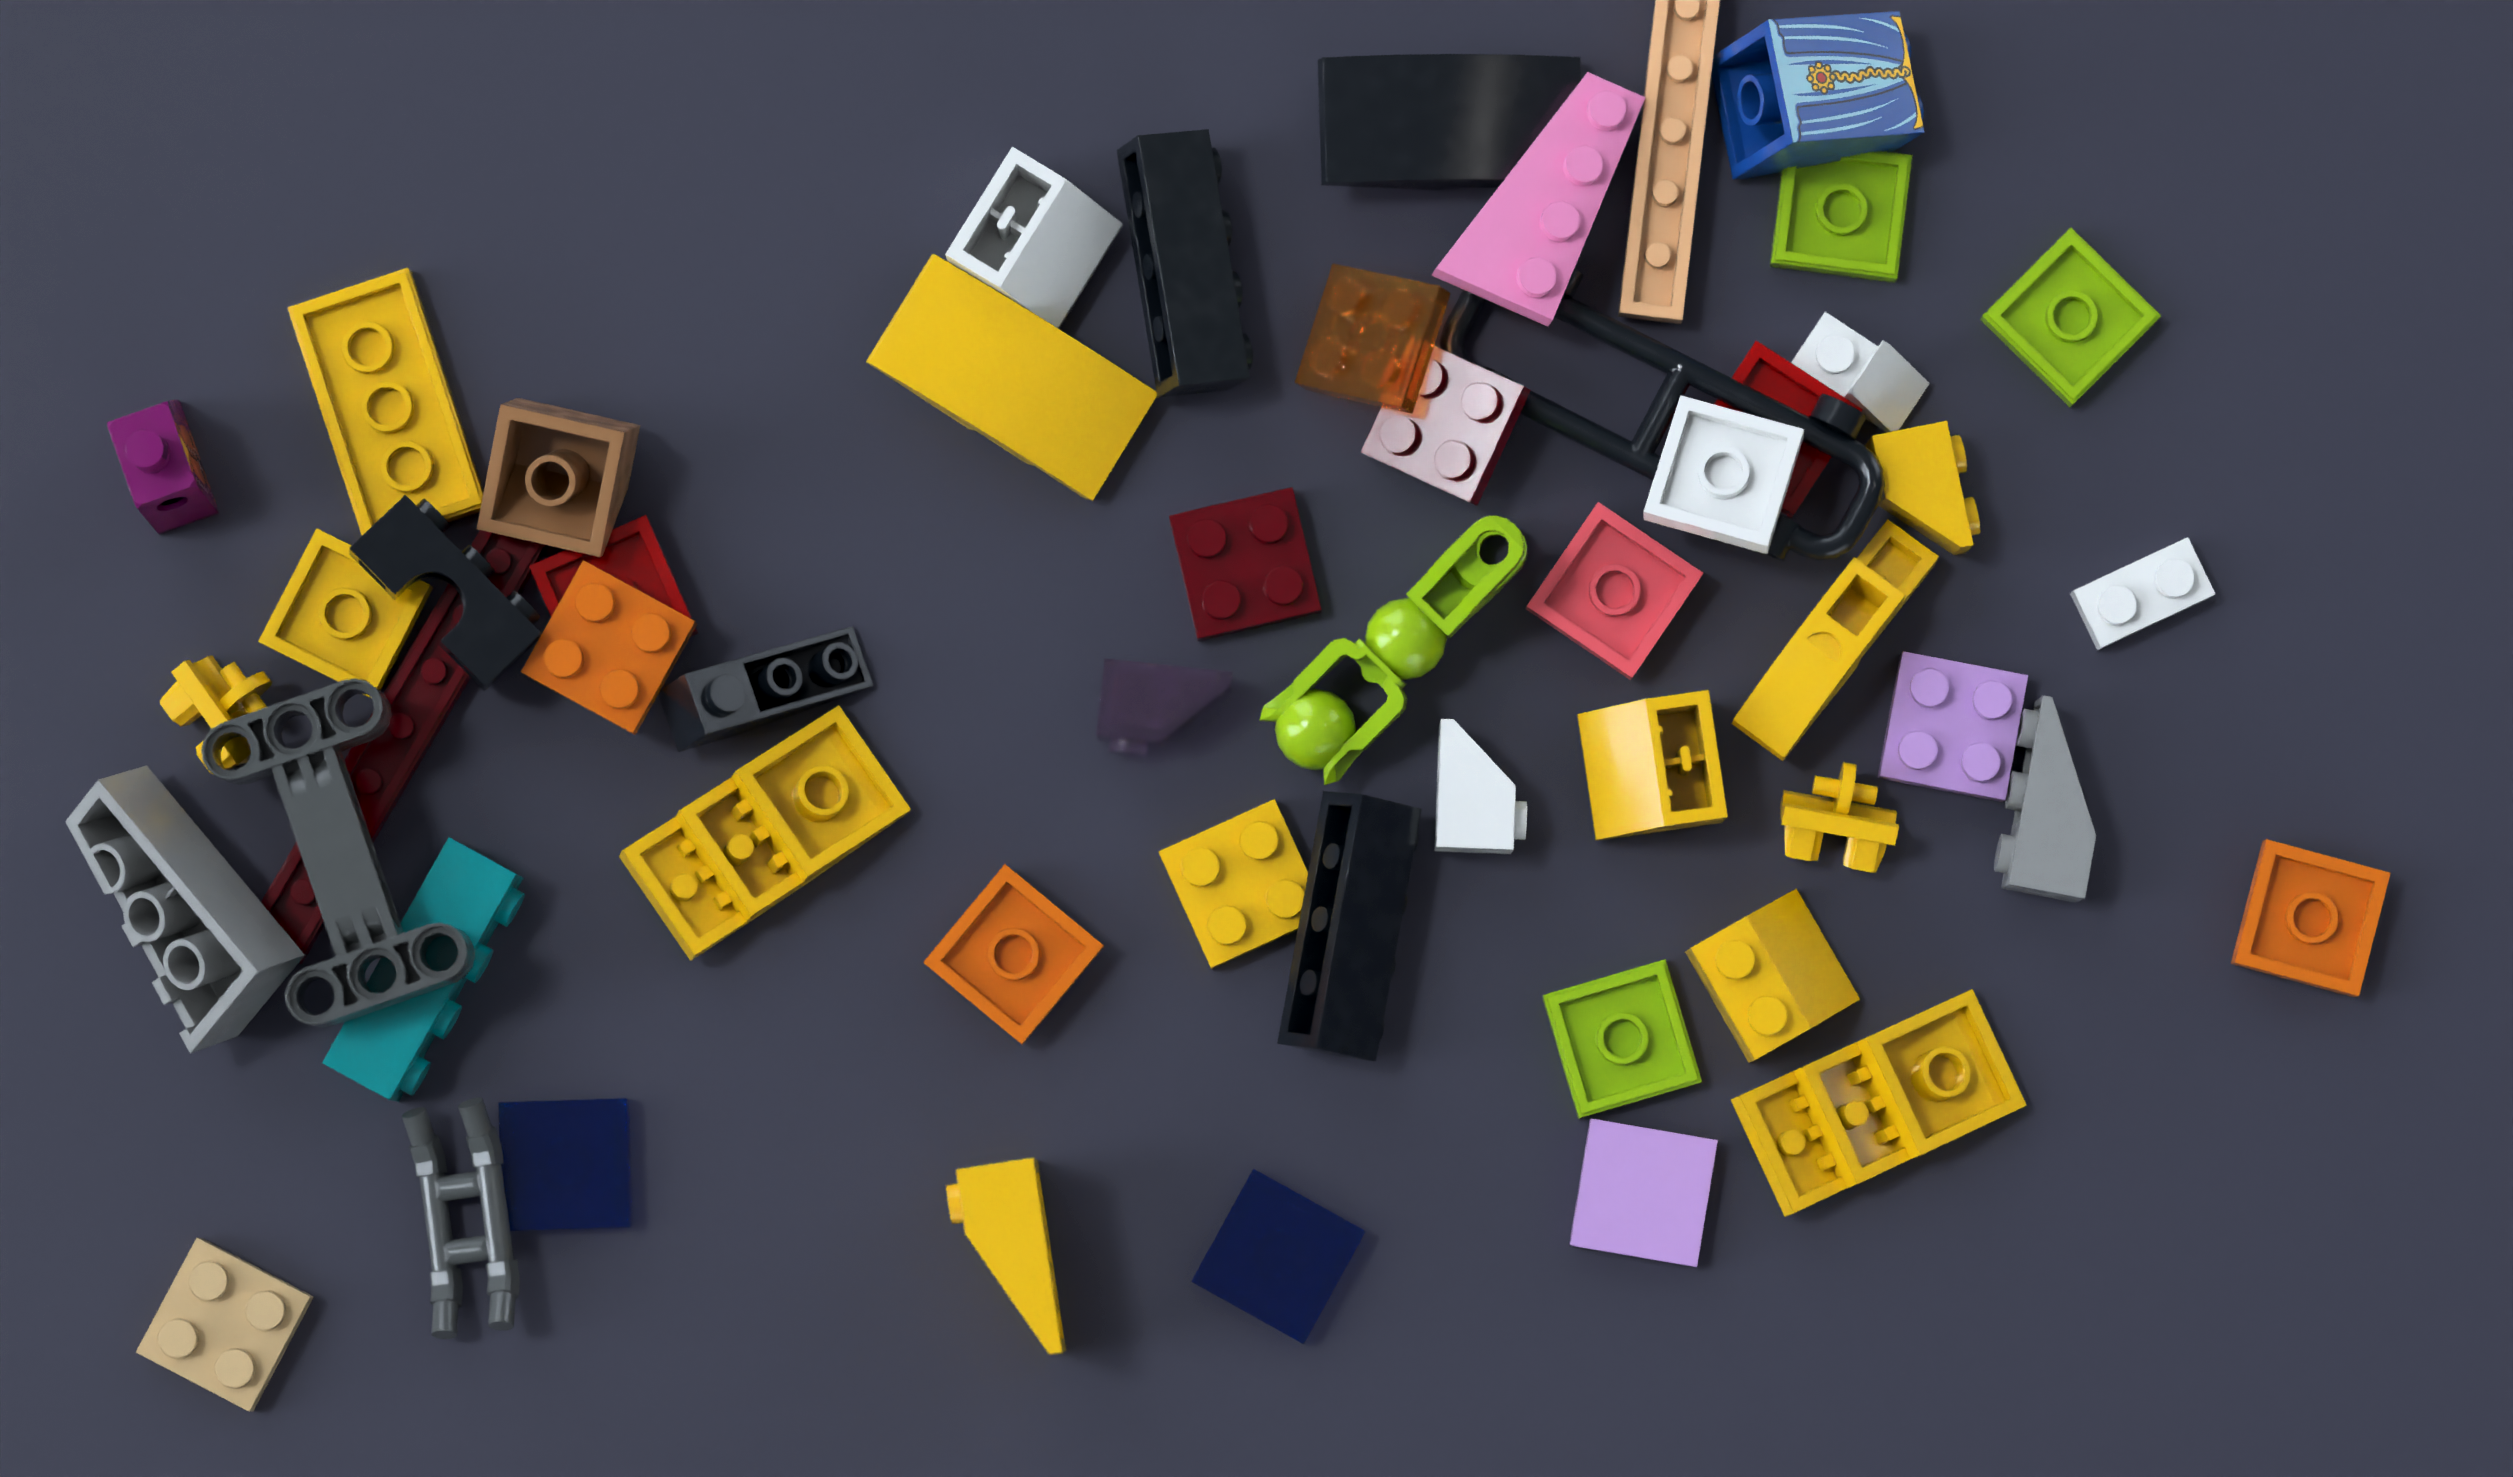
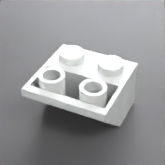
(1034, 238)

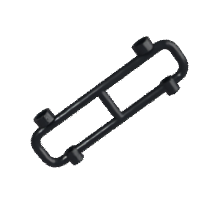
(1829, 427)

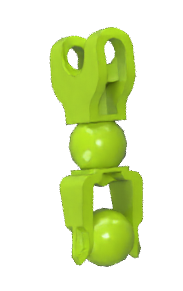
(1400, 644)

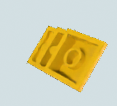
(1012, 377)
(764, 832)
(1878, 1102)

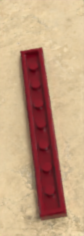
(420, 702)

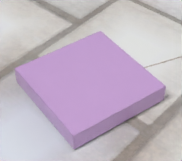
(1643, 1192)

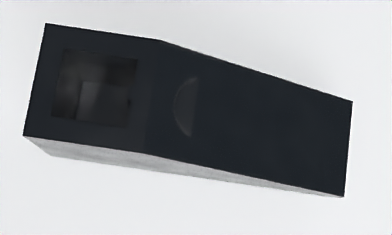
(763, 688)

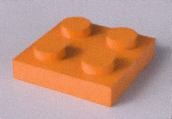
(609, 647)
(2310, 918)
(1013, 954)

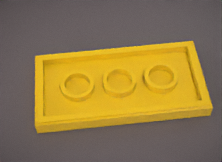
(386, 399)

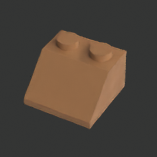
(557, 476)

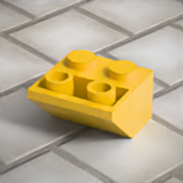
(1652, 765)

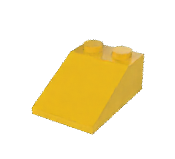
(1009, 1230)

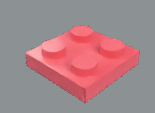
(1614, 590)

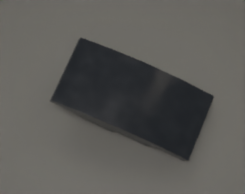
(1435, 116)

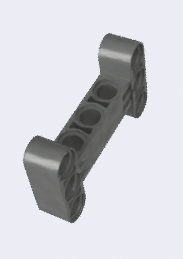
(337, 851)

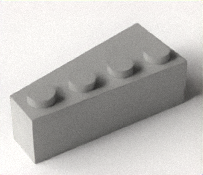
(184, 905)

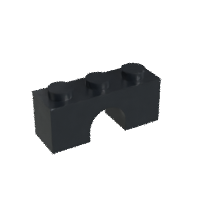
(411, 547)

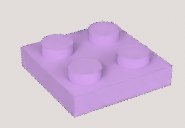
(1952, 726)

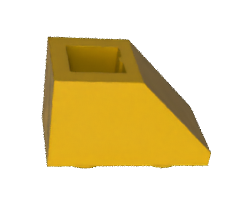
(1924, 484)

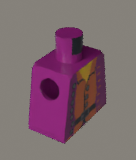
(162, 465)

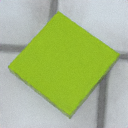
(1843, 216)
(2070, 317)
(1621, 1038)

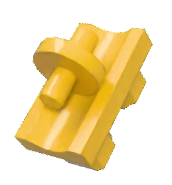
(217, 696)
(1865, 826)

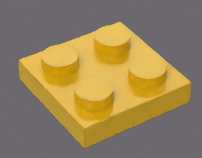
(340, 616)
(1239, 882)

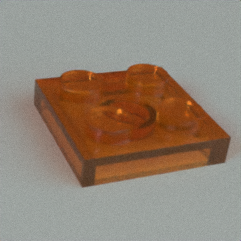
(1372, 338)

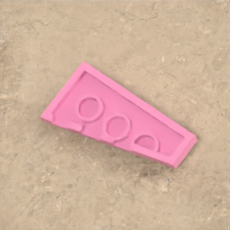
(1541, 214)

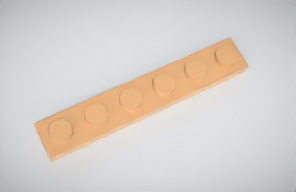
(1668, 160)

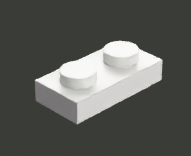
(2142, 593)

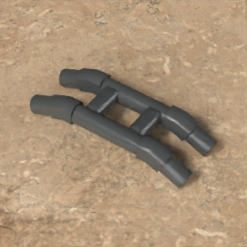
(438, 1191)

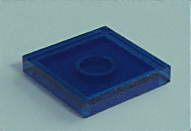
(566, 1164)
(1278, 1256)

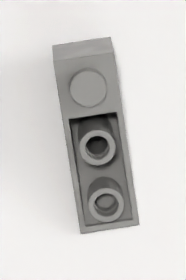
(2051, 823)

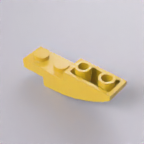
(1834, 639)

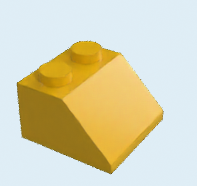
(1772, 975)

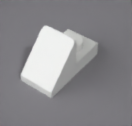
(1862, 372)

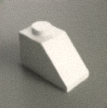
(1474, 798)

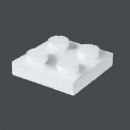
(1723, 474)

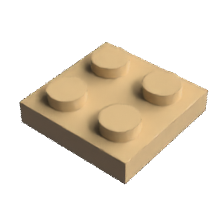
(224, 1324)

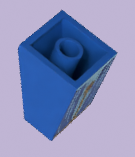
(1816, 92)

